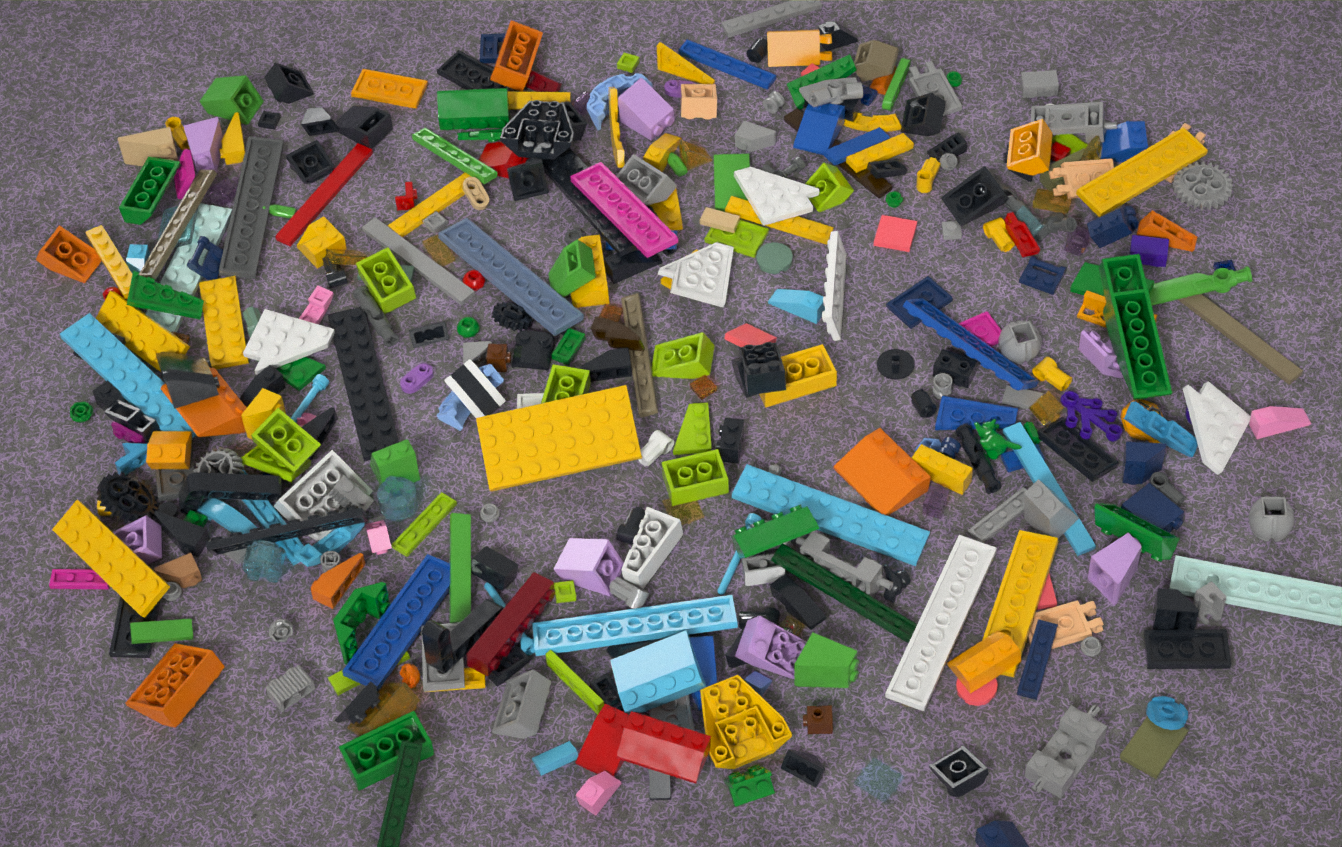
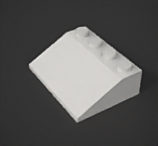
(312, 491)

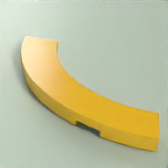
(864, 123)
(618, 150)

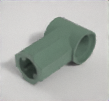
(252, 318)

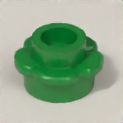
(954, 79)
(894, 199)

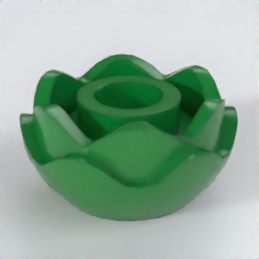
(468, 327)
(77, 408)

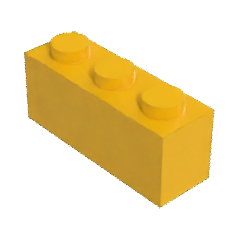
(944, 469)

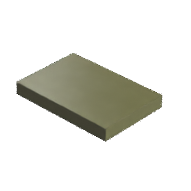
(1152, 747)

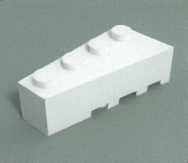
(651, 546)

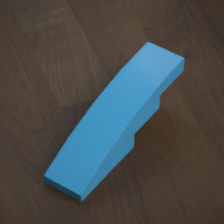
(1162, 430)

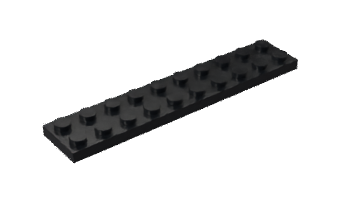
(559, 172)
(363, 381)

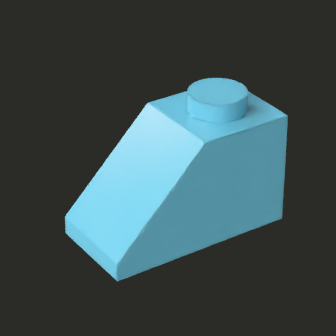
(137, 257)

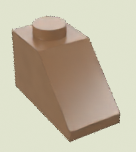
(181, 571)

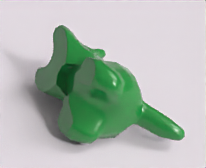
(992, 441)

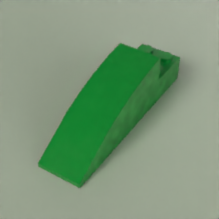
(1133, 327)

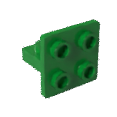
(749, 785)

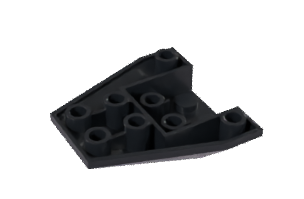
(539, 130)

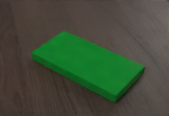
(1089, 280)

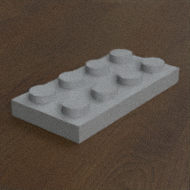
(436, 680)

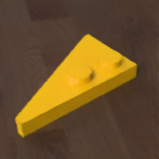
(675, 64)

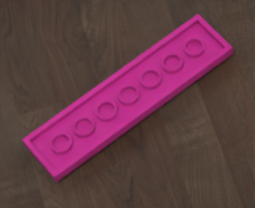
(624, 209)

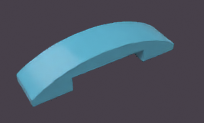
(225, 516)
(334, 541)

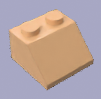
(698, 101)

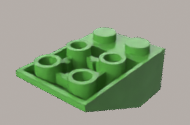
(572, 268)

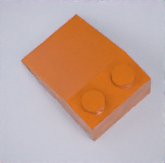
(68, 256)

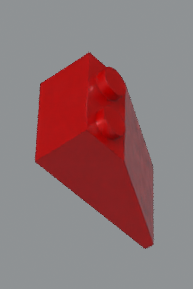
(500, 158)
(603, 742)

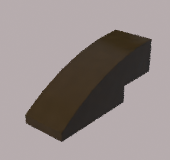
(616, 334)

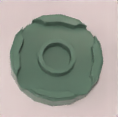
(774, 258)

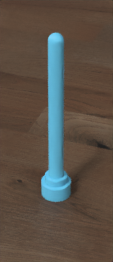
(319, 383)
(751, 518)
(527, 643)

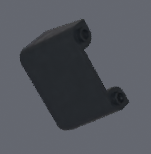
(187, 378)

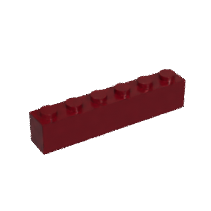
(510, 624)

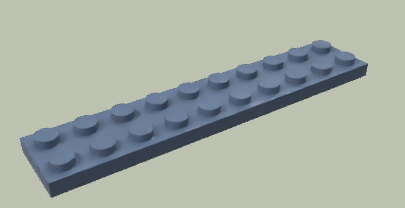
(511, 276)

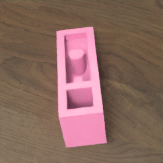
(1276, 420)

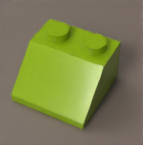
(832, 186)

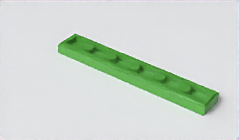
(454, 155)
(460, 566)

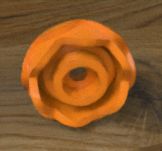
(410, 675)

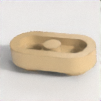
(475, 194)

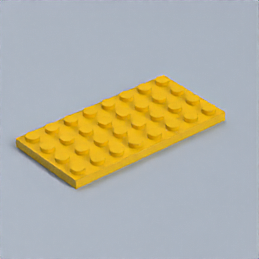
(558, 438)

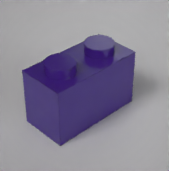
(1152, 250)

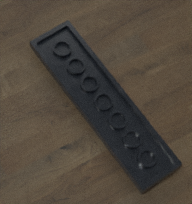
(295, 528)

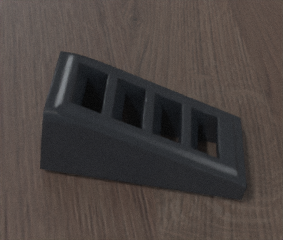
(956, 141)
(499, 676)
(599, 682)

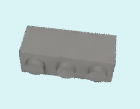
(646, 181)
(522, 705)

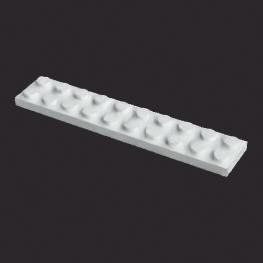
(941, 623)

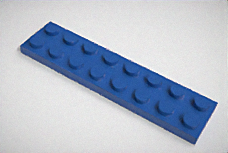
(974, 346)
(400, 623)

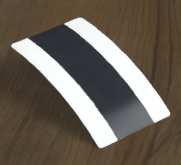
(474, 390)

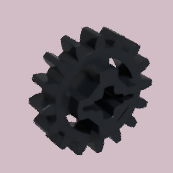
(511, 316)

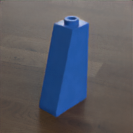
(705, 656)

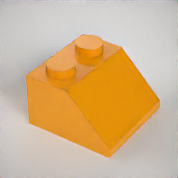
(169, 450)

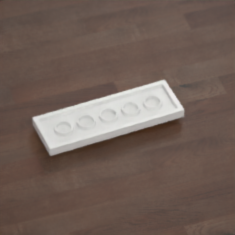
(834, 286)

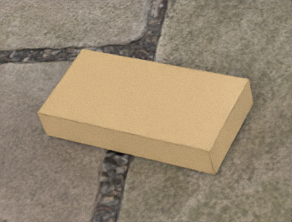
(719, 220)

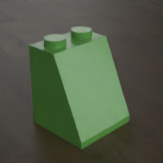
(230, 96)
(396, 461)
(825, 664)

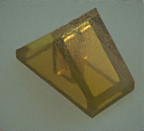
(693, 155)

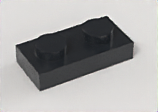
(886, 168)

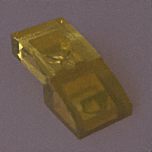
(1093, 150)

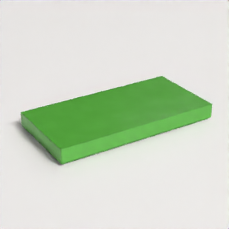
(724, 178)

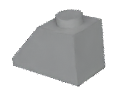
(754, 137)

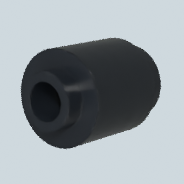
(757, 50)
(923, 403)

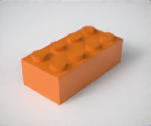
(516, 56)

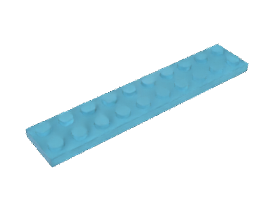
(123, 371)
(833, 514)
(634, 625)

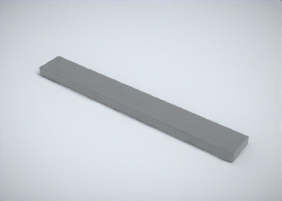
(422, 263)

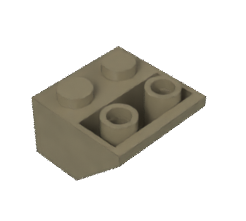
(875, 60)

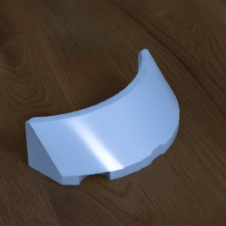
(599, 103)
(453, 409)

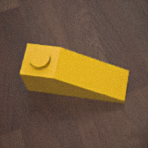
(233, 142)
(659, 151)

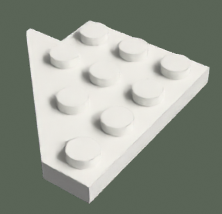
(774, 196)
(702, 274)
(284, 339)
(1216, 424)

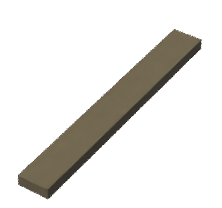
(178, 224)
(1243, 337)
(640, 360)

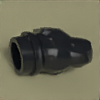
(900, 581)

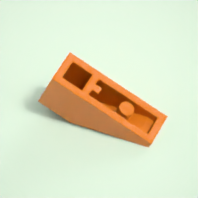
(1158, 226)
(336, 581)

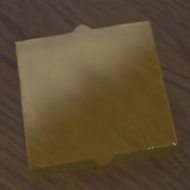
(685, 512)

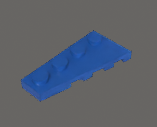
(956, 412)

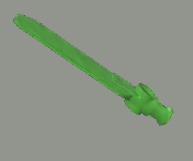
(1197, 284)

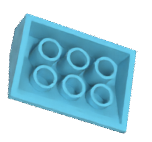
(657, 674)

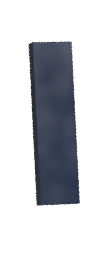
(1037, 659)

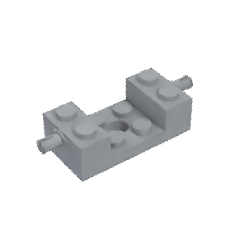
(1085, 118)
(865, 577)
(1077, 735)

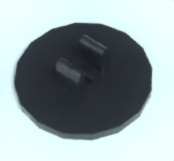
(895, 364)

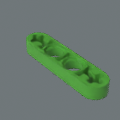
(896, 84)

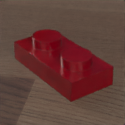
(542, 83)

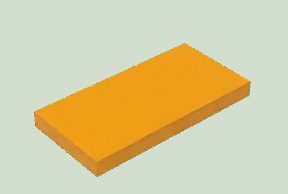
(389, 88)

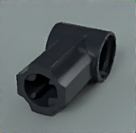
(334, 273)
(628, 530)
(770, 614)

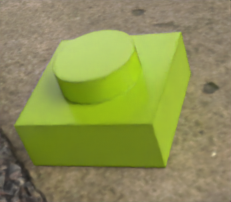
(628, 62)
(564, 592)

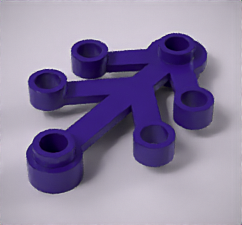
(1073, 402)

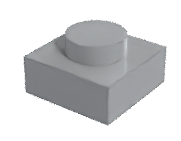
(951, 230)

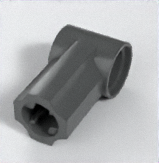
(1166, 488)

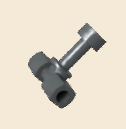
(797, 164)
(1054, 223)

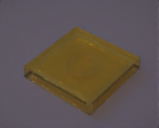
(1047, 201)

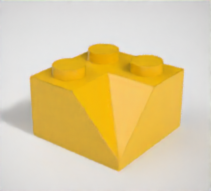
(319, 237)
(260, 409)

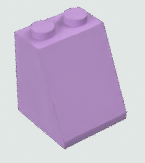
(644, 110)
(204, 142)
(589, 564)
(1114, 567)

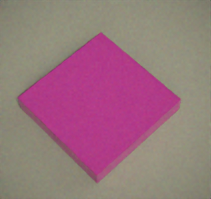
(184, 174)
(983, 327)

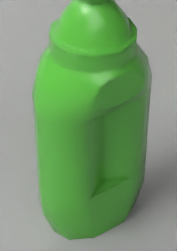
(677, 164)
(281, 211)

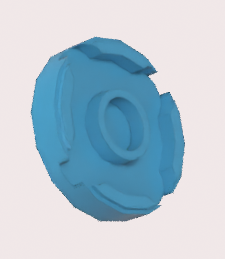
(1167, 713)

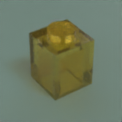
(1046, 408)

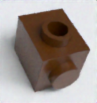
(498, 357)
(818, 720)

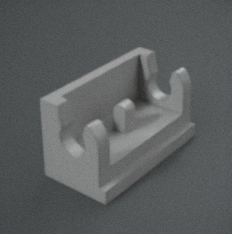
(1209, 601)

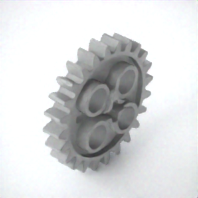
(1202, 185)

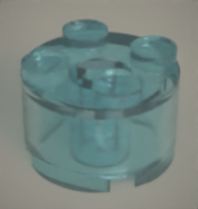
(397, 498)
(264, 561)

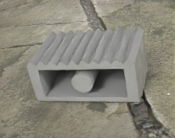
(1039, 84)
(350, 494)
(760, 570)
(290, 687)

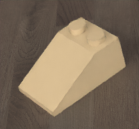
(152, 143)

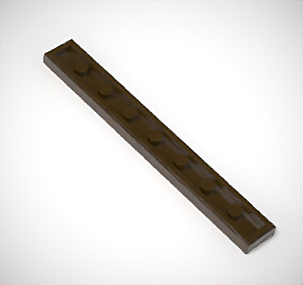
(878, 186)

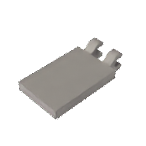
(934, 82)

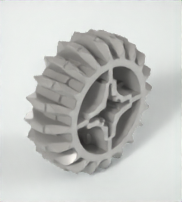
(221, 460)

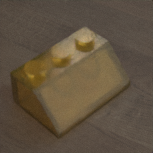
(395, 702)

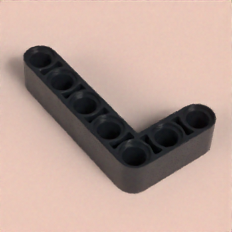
(227, 486)
(446, 648)

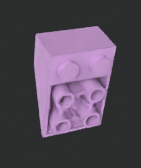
(769, 647)

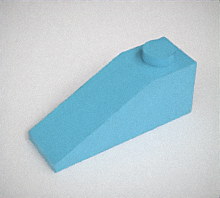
(800, 303)

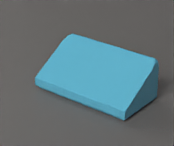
(555, 758)

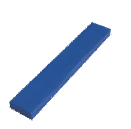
(727, 64)

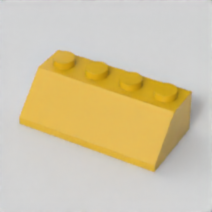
(596, 290)
(805, 374)

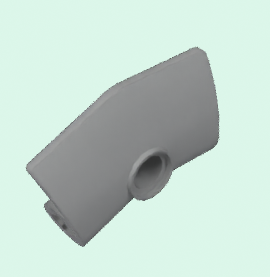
(832, 91)

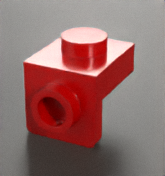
(407, 202)

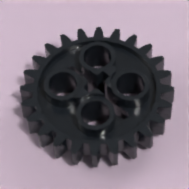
(127, 497)

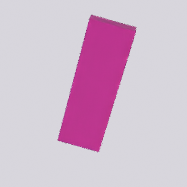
(76, 579)

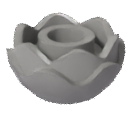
(280, 630)

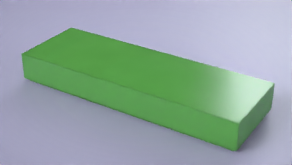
(161, 631)

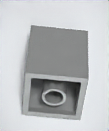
(1047, 511)

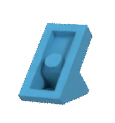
(134, 458)

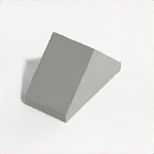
(476, 352)

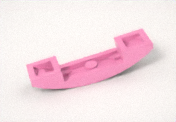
(318, 305)

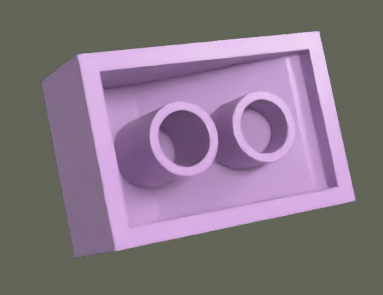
(143, 538)

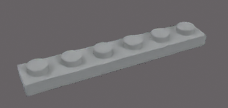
(769, 16)

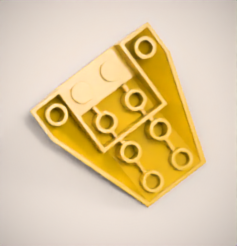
(740, 724)

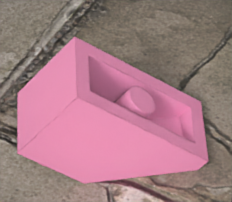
(378, 537)
(597, 791)

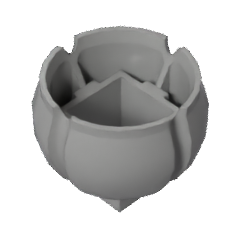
(1022, 351)
(1271, 526)

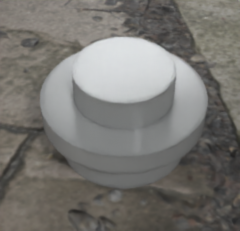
(948, 161)
(489, 513)
(173, 592)
(1090, 646)

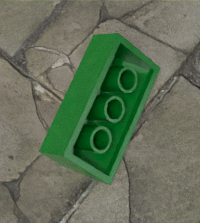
(473, 109)
(147, 189)
(1120, 522)
(774, 532)
(376, 752)

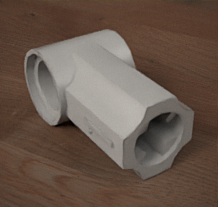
(632, 595)

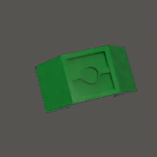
(363, 601)

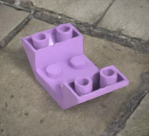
(1099, 353)

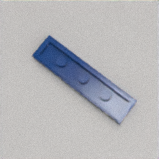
(839, 153)

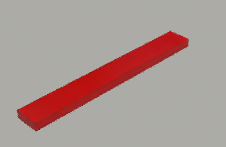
(323, 195)

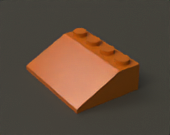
(215, 414)
(883, 473)
(176, 684)

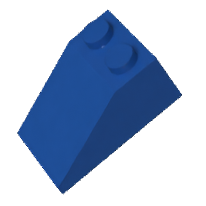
(819, 128)
(1124, 141)

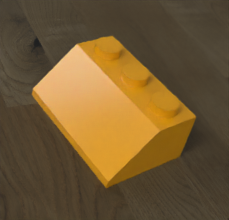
(1030, 148)
(985, 661)

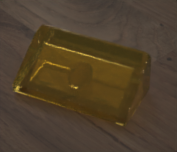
(345, 257)

